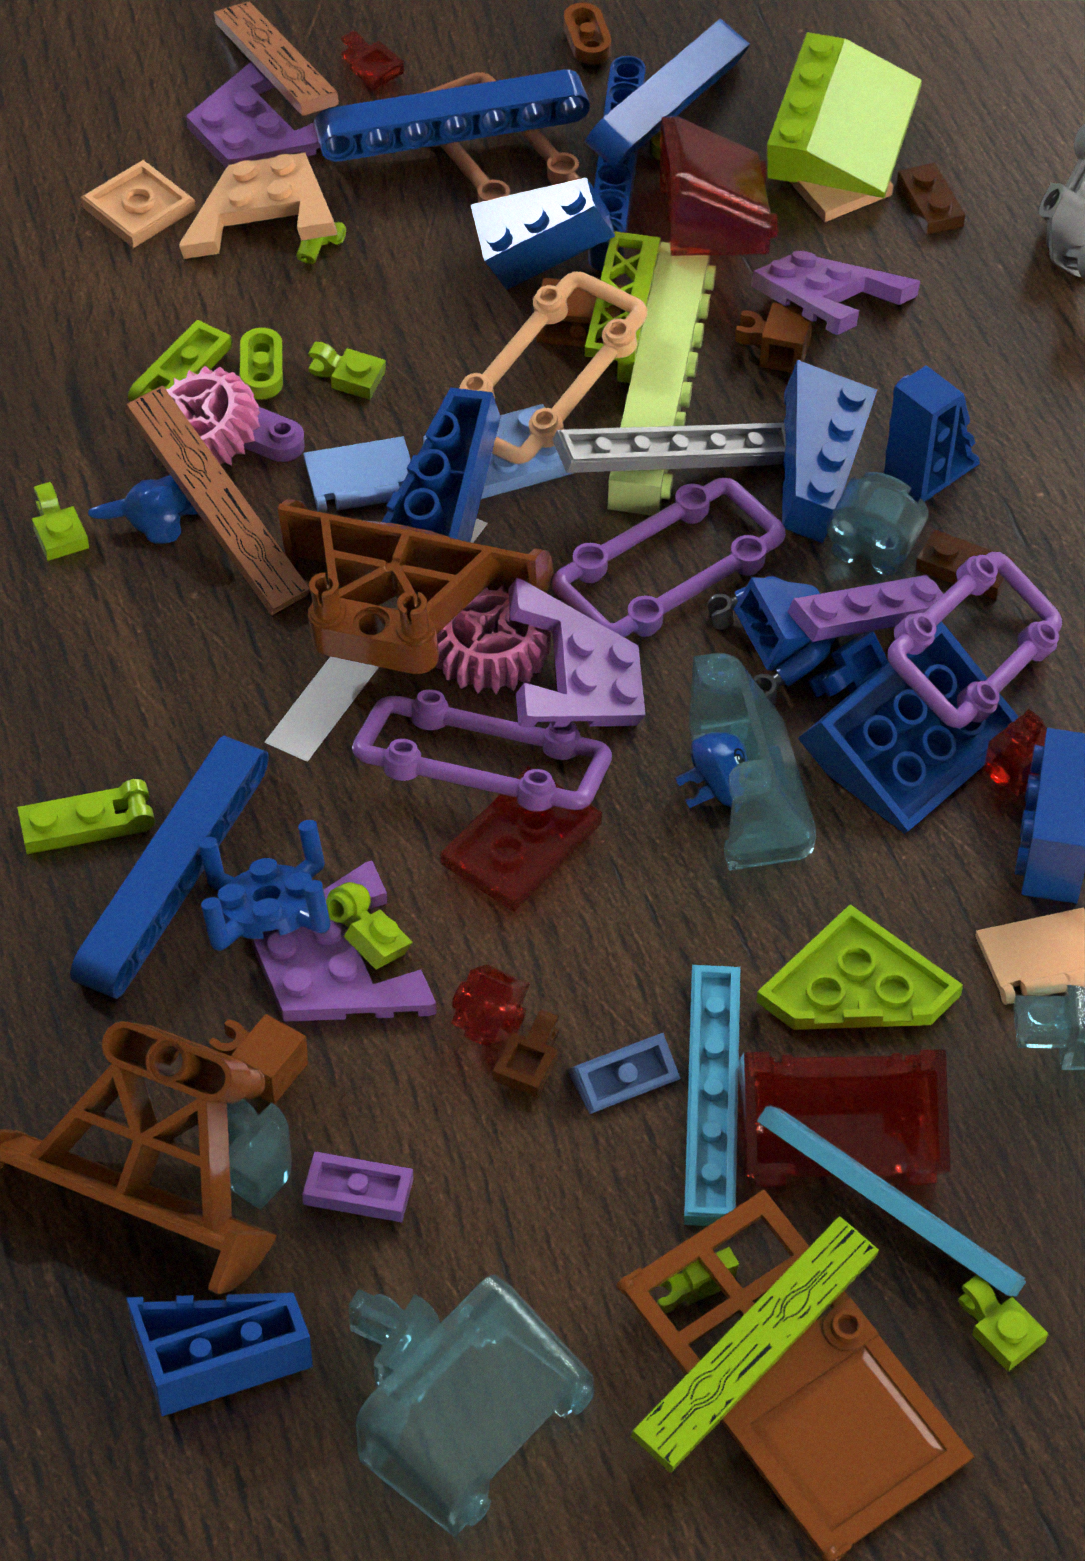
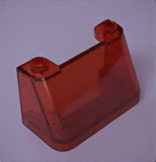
(713, 193)
(870, 1107)

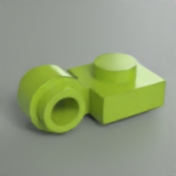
(370, 934)

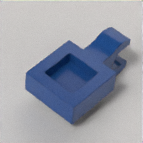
(855, 665)

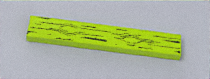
(754, 1344)

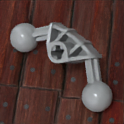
(1065, 215)

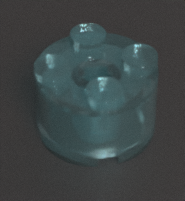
(876, 522)

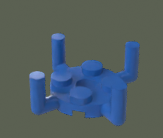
(265, 895)

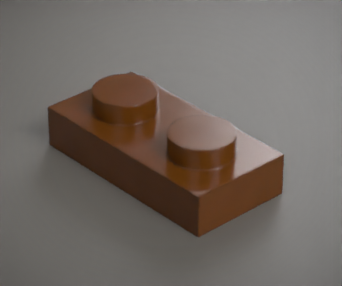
(930, 198)
(946, 553)

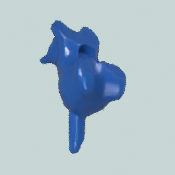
(152, 509)

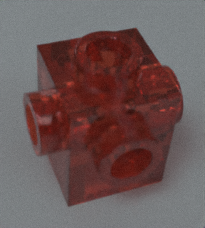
(489, 1005)

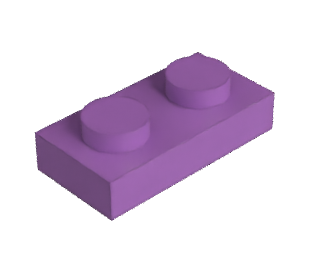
(358, 1186)

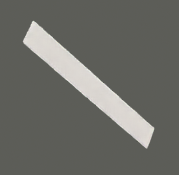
(327, 698)

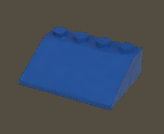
(895, 748)

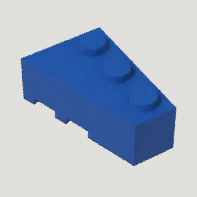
(218, 1346)

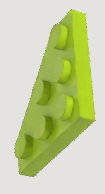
(858, 979)

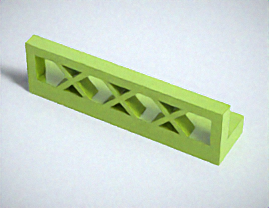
(640, 288)

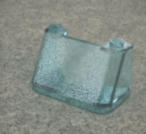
(769, 802)
(469, 1404)

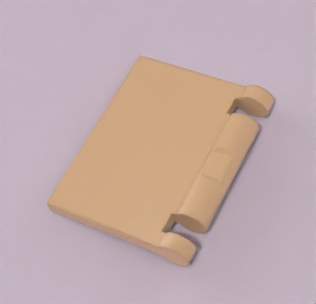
(1036, 954)

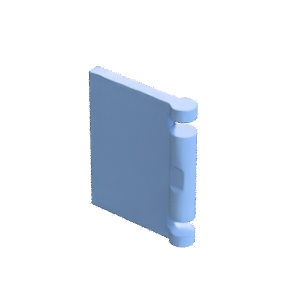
(357, 473)

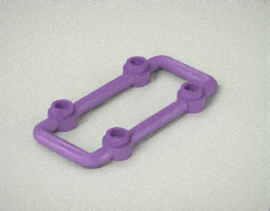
(690, 506)
(919, 630)
(431, 712)

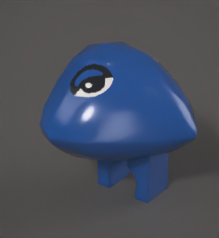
(713, 759)

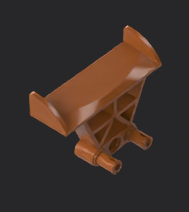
(383, 560)
(206, 1074)

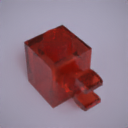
(1012, 751)

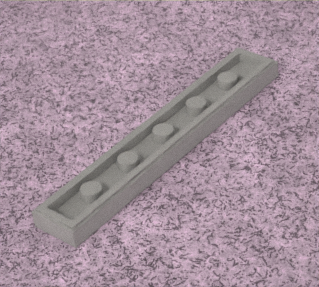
(670, 447)

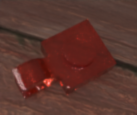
(371, 63)

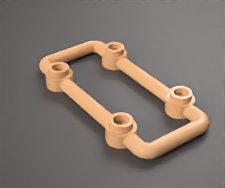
(550, 308)

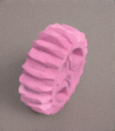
(218, 410)
(492, 649)

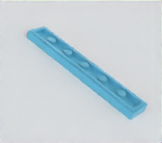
(712, 1094)
(892, 1201)

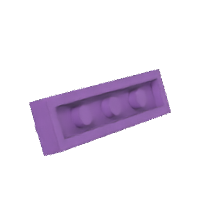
(863, 607)

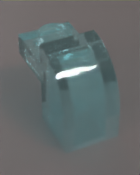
(1053, 1024)
(258, 1151)
(392, 1327)

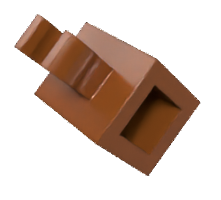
(781, 338)
(269, 1047)

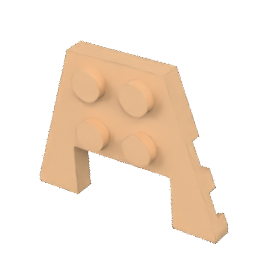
(257, 193)

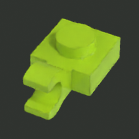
(350, 373)
(57, 528)
(694, 1282)
(1003, 1329)

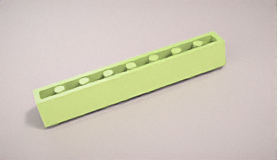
(662, 370)

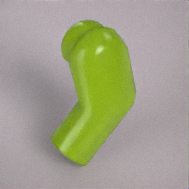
(310, 248)

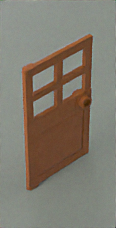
(835, 1418)

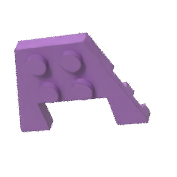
(243, 126)
(823, 283)
(594, 666)
(325, 976)

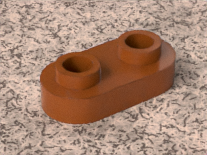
(587, 33)

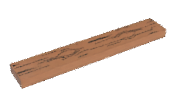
(276, 58)
(217, 500)

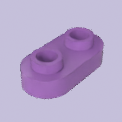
(273, 445)

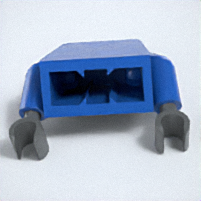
(773, 632)

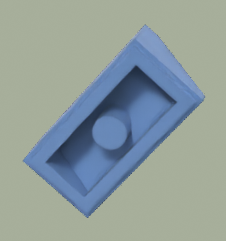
(624, 1073)

